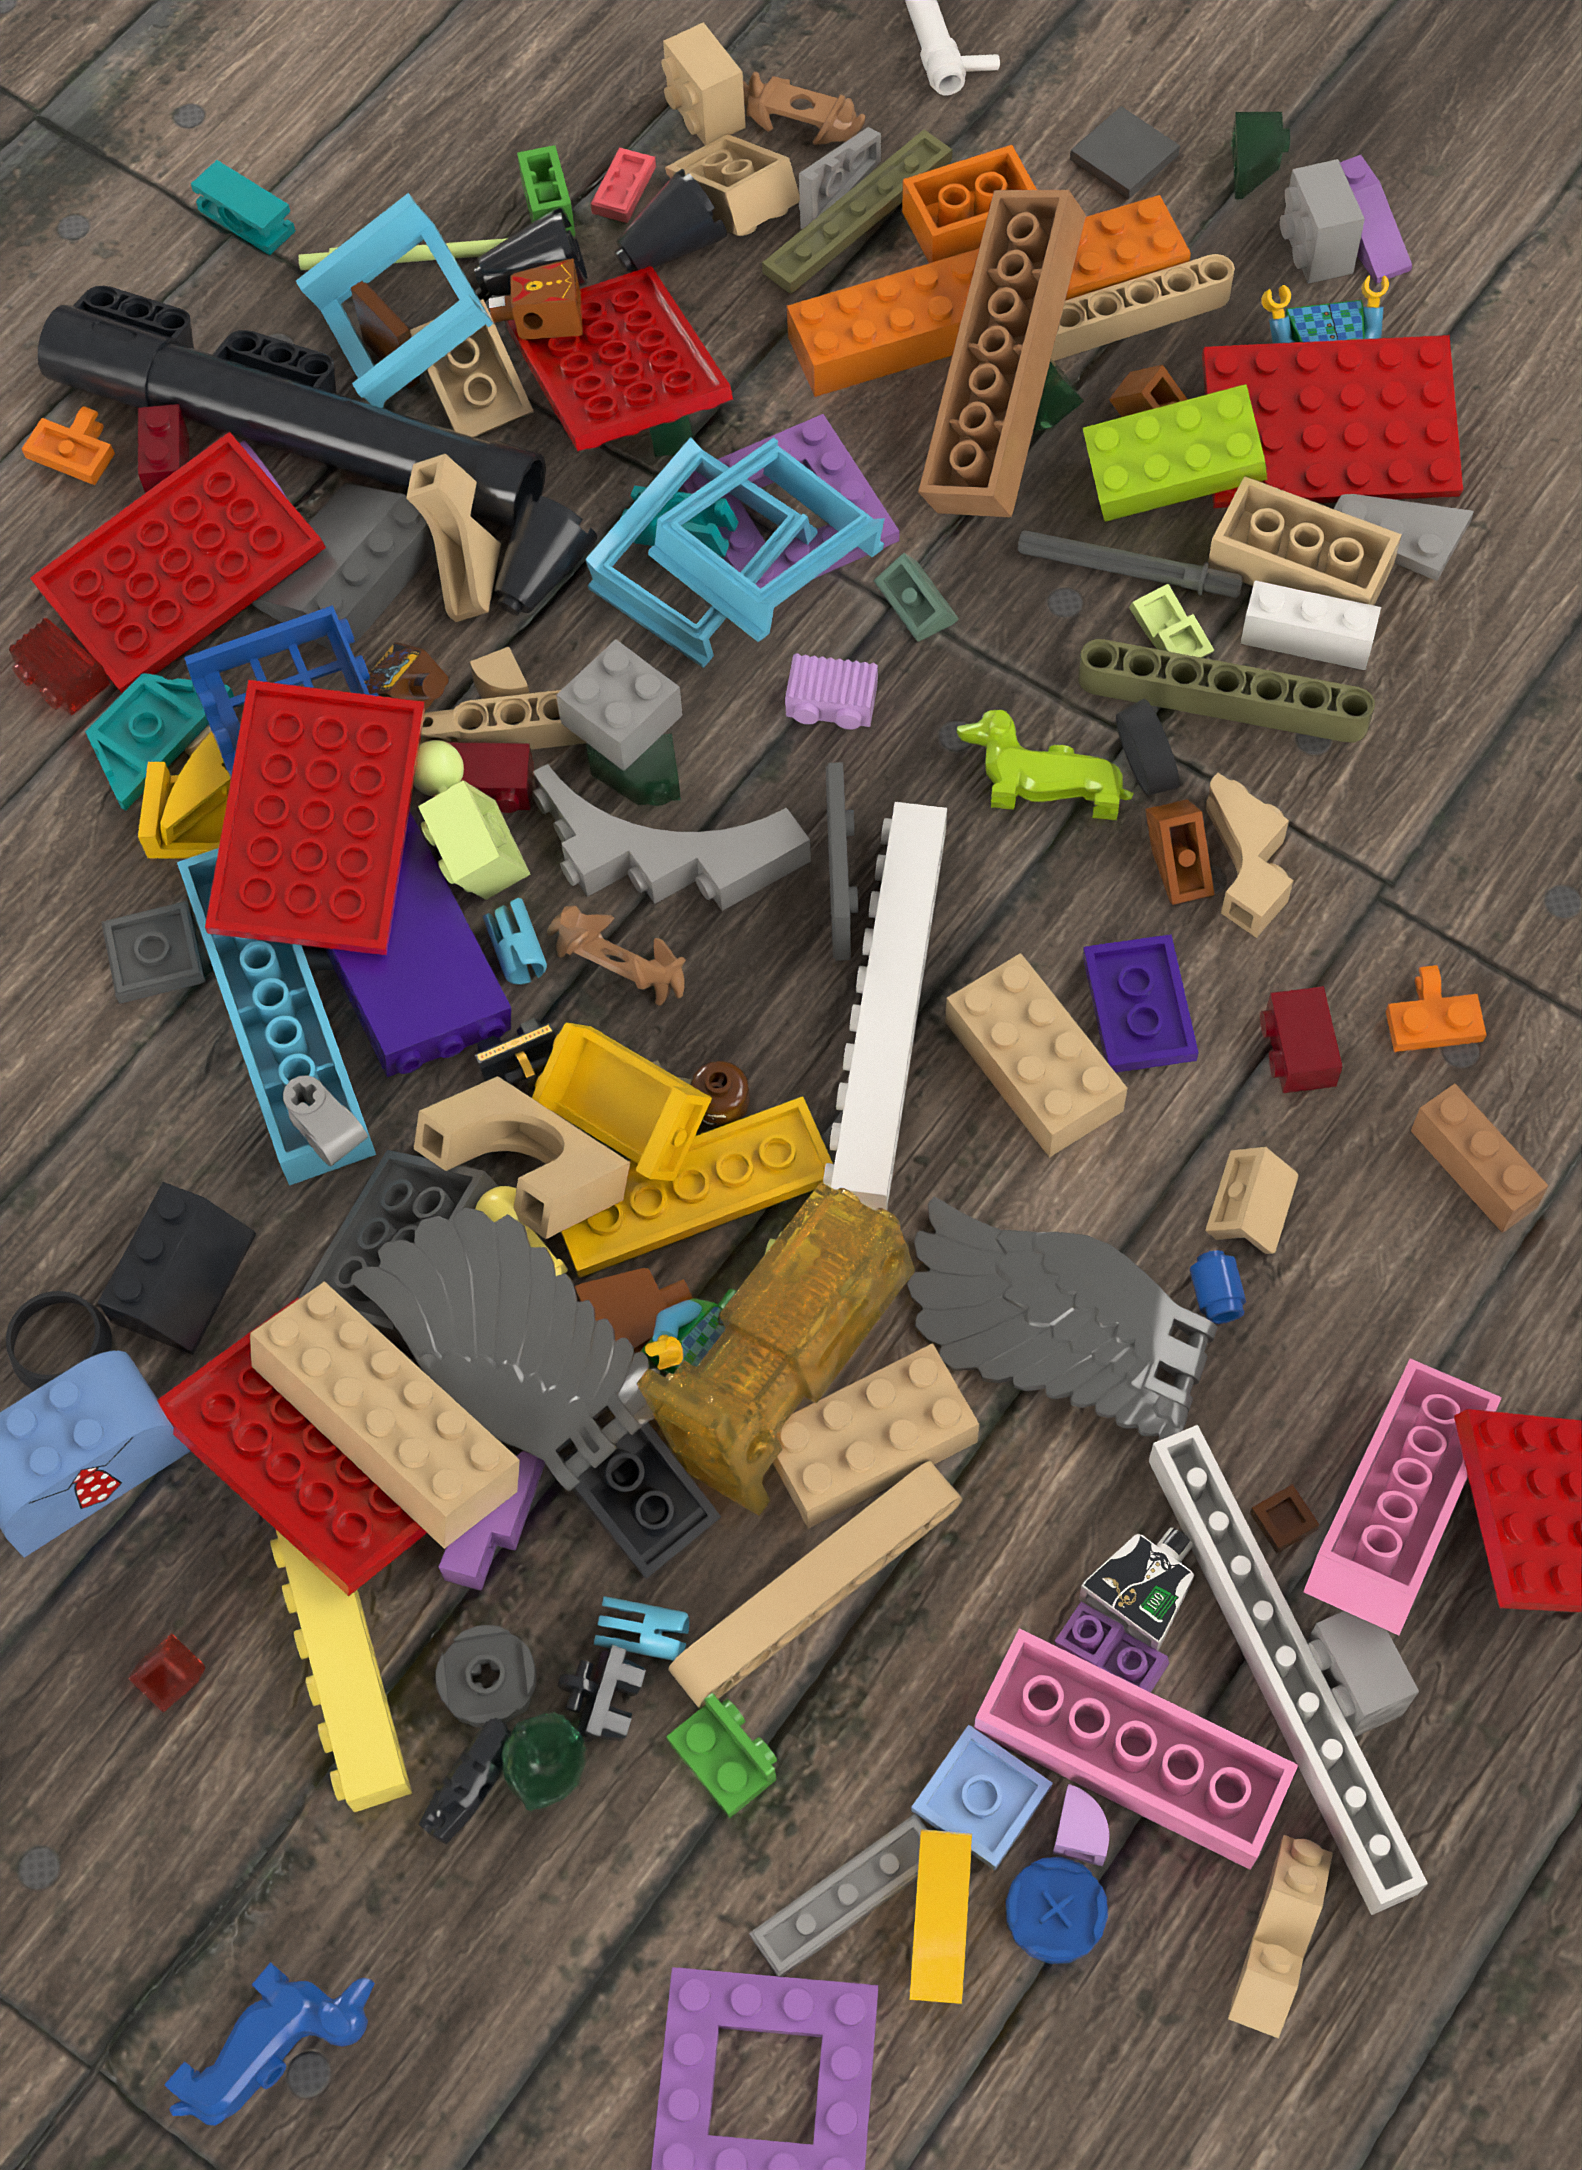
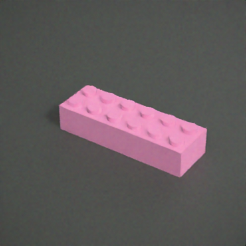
(1398, 1500)
(1135, 1748)

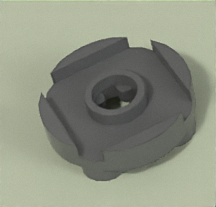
(463, 1660)

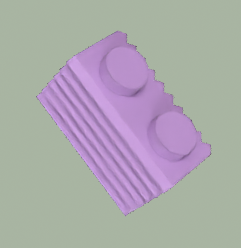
(831, 691)

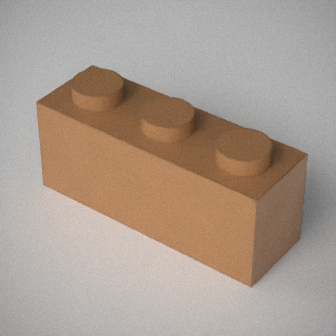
(1479, 1158)

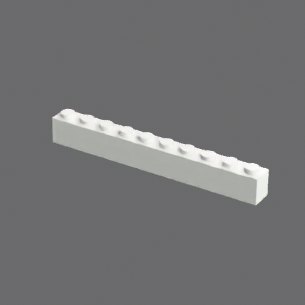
(889, 1004)
(1287, 1672)

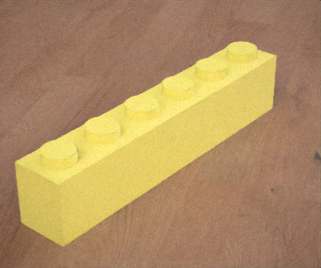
(344, 1683)

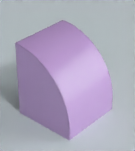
(1082, 1828)

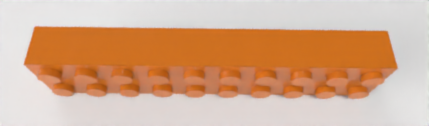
(919, 311)

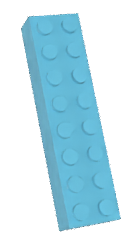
(276, 1026)

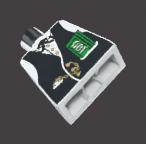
(1142, 1585)

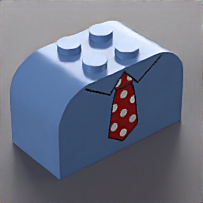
(79, 1448)

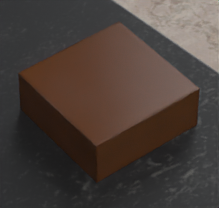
(1284, 1518)

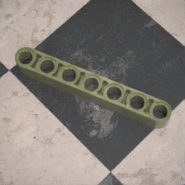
(1245, 684)

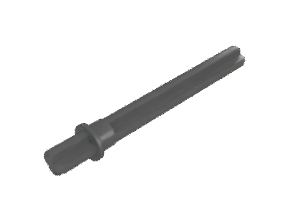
(1131, 564)

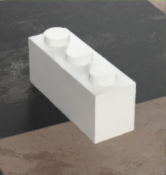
(1310, 625)

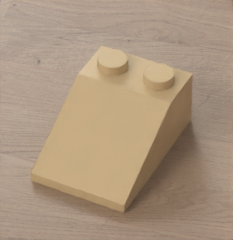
(741, 182)
(477, 383)

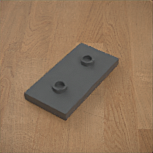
(843, 898)

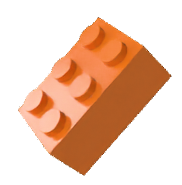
(952, 203)

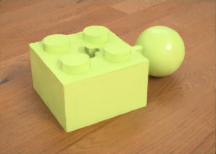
(465, 825)

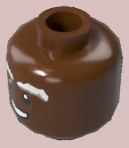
(728, 1091)

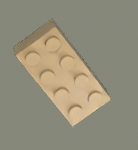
(1302, 545)
(1035, 1054)
(873, 1435)

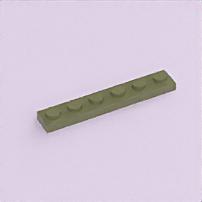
(853, 213)

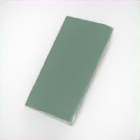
(915, 598)

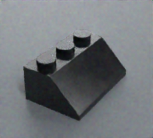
(176, 1269)

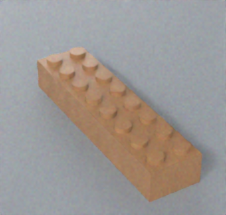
(1002, 353)

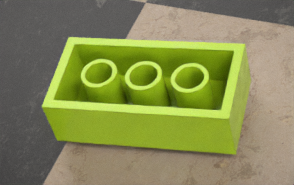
(1175, 453)

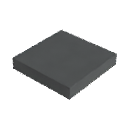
(1124, 152)
(153, 952)

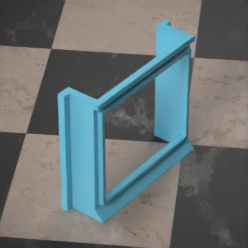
(365, 258)
(724, 585)
(647, 609)

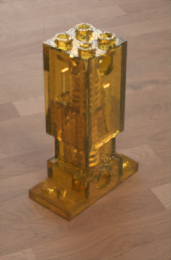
(782, 1341)

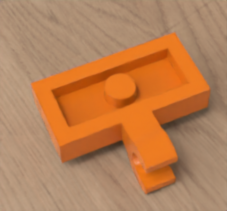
(71, 449)
(1434, 1019)

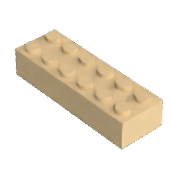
(384, 1414)

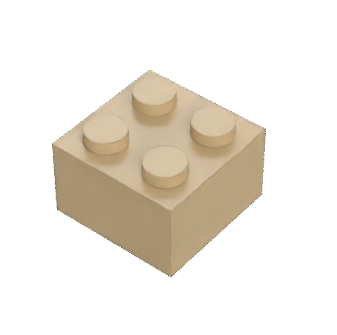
(703, 84)

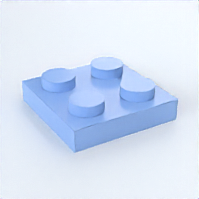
(983, 1794)

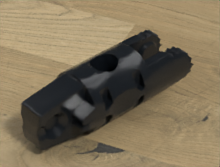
(466, 1783)

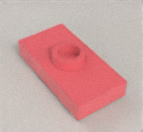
(623, 185)

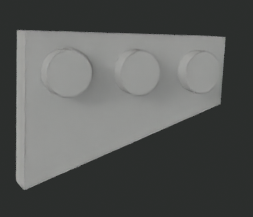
(837, 173)
(1427, 530)

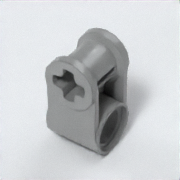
(325, 1123)

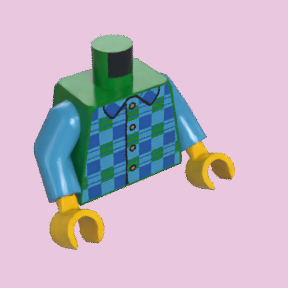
(1326, 321)
(685, 1333)

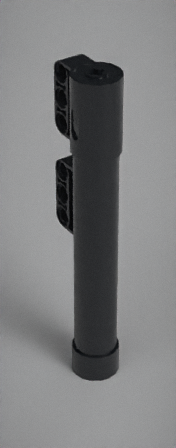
(268, 394)

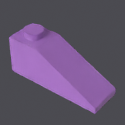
(1380, 243)

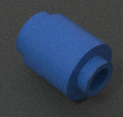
(1218, 1287)

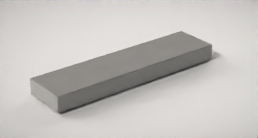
(841, 1899)

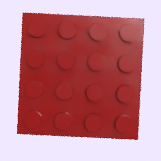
(1527, 1505)

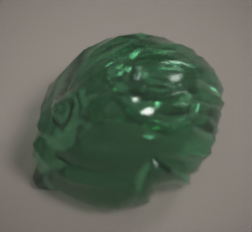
(543, 1760)

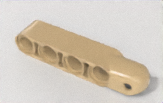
(493, 720)

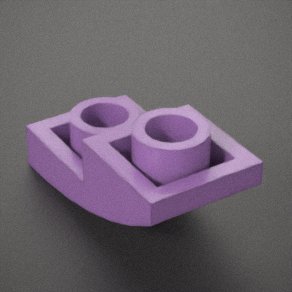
(1107, 1646)

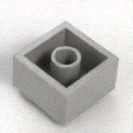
(1322, 221)
(619, 704)
(1362, 1671)

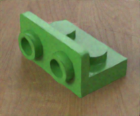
(724, 1755)

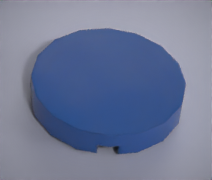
(1056, 1910)

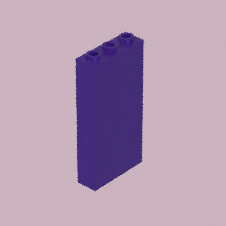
(433, 984)

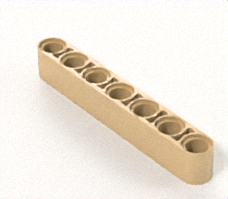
(1143, 304)
(815, 1584)

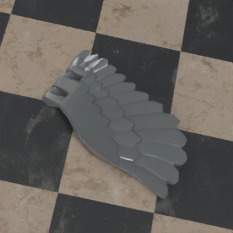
(1057, 1318)
(510, 1338)

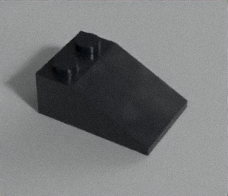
(644, 1498)

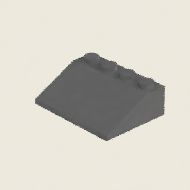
(370, 555)
(390, 1209)

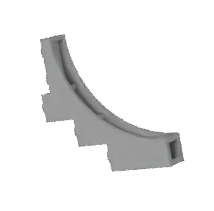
(661, 862)

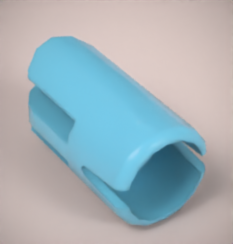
(515, 942)
(655, 1623)

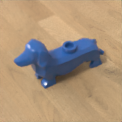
(264, 2038)

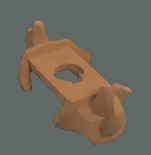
(831, 115)
(582, 935)

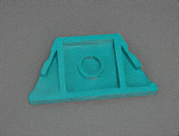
(146, 725)

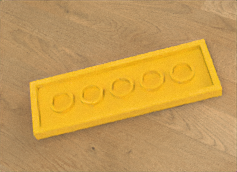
(720, 1180)

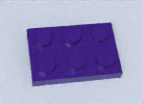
(1140, 1003)

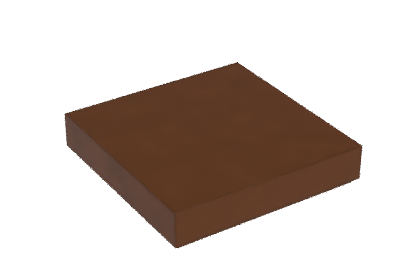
(379, 324)

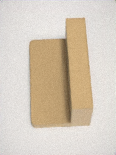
(1253, 1198)

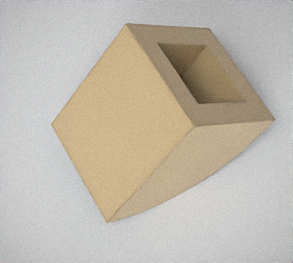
(498, 675)

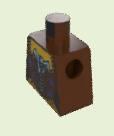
(408, 675)

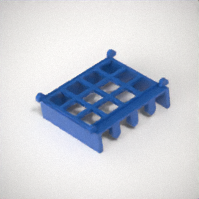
(207, 664)

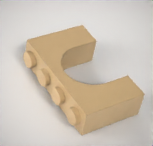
(495, 1116)

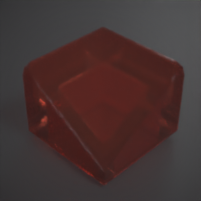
(167, 1672)

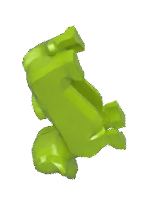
(1042, 774)

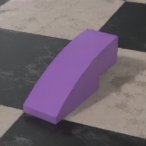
(470, 1555)

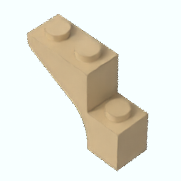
(463, 548)
(1251, 836)
(1281, 1936)

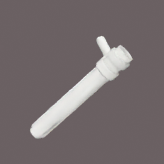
(940, 53)

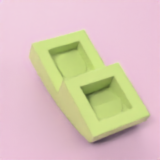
(1168, 624)

